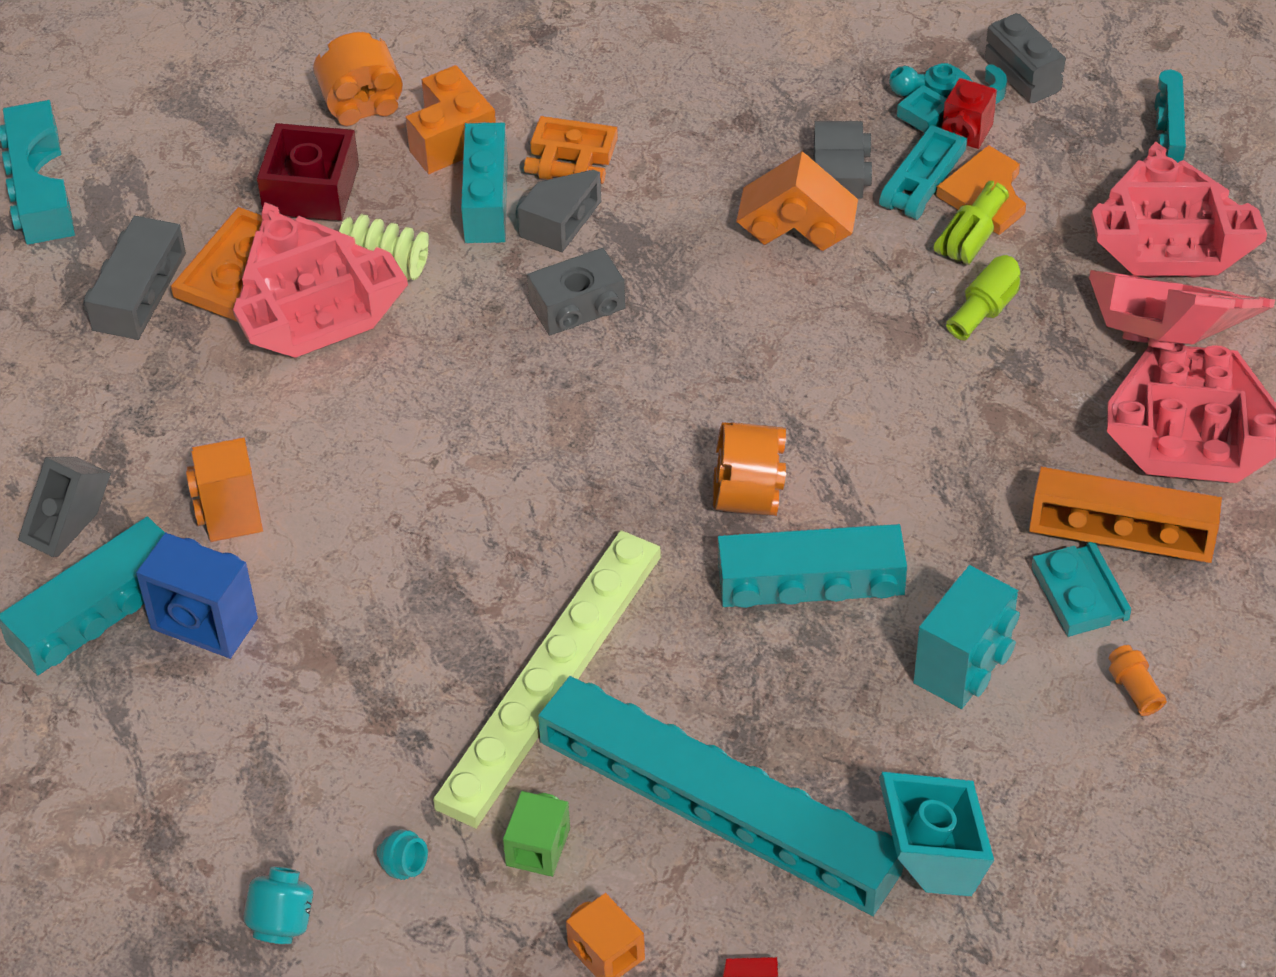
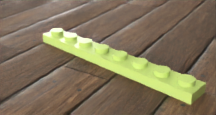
(563, 653)

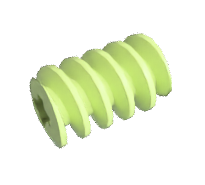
(409, 254)

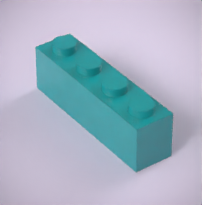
(812, 565)
(80, 600)

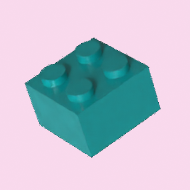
(966, 637)

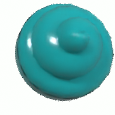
(402, 854)

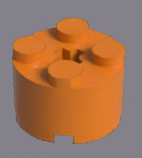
(358, 78)
(749, 468)

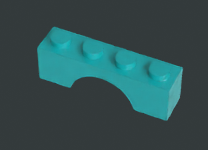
(41, 201)

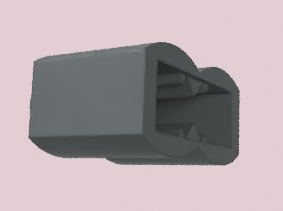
(841, 153)

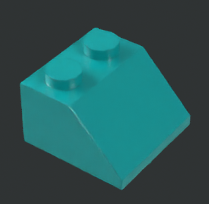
(938, 831)

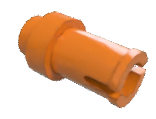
(1131, 670)

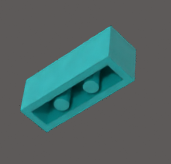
(484, 183)

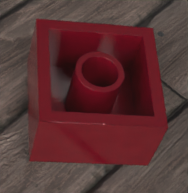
(309, 171)

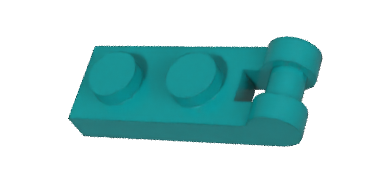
(1171, 114)
(923, 171)

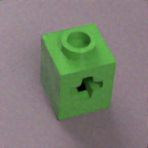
(537, 833)

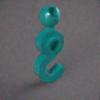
(942, 79)

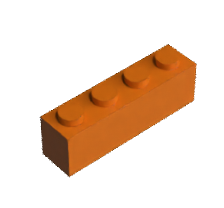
(1126, 514)

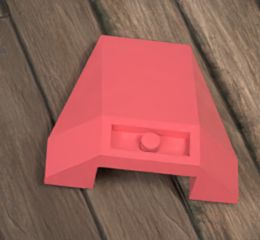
(1194, 415)

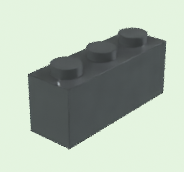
(135, 277)

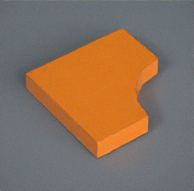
(969, 181)

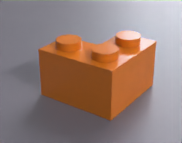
(439, 128)
(801, 198)
(225, 490)

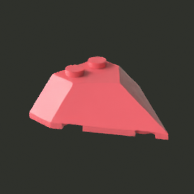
(1174, 221)
(312, 286)
(1169, 310)

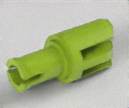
(971, 225)
(986, 296)

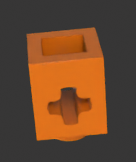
(605, 938)

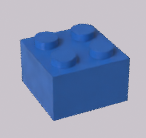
(197, 594)

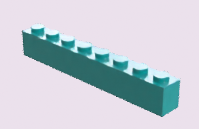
(722, 794)

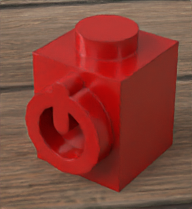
(970, 111)

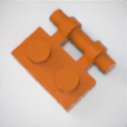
(571, 141)

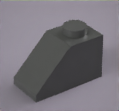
(558, 208)
(63, 503)

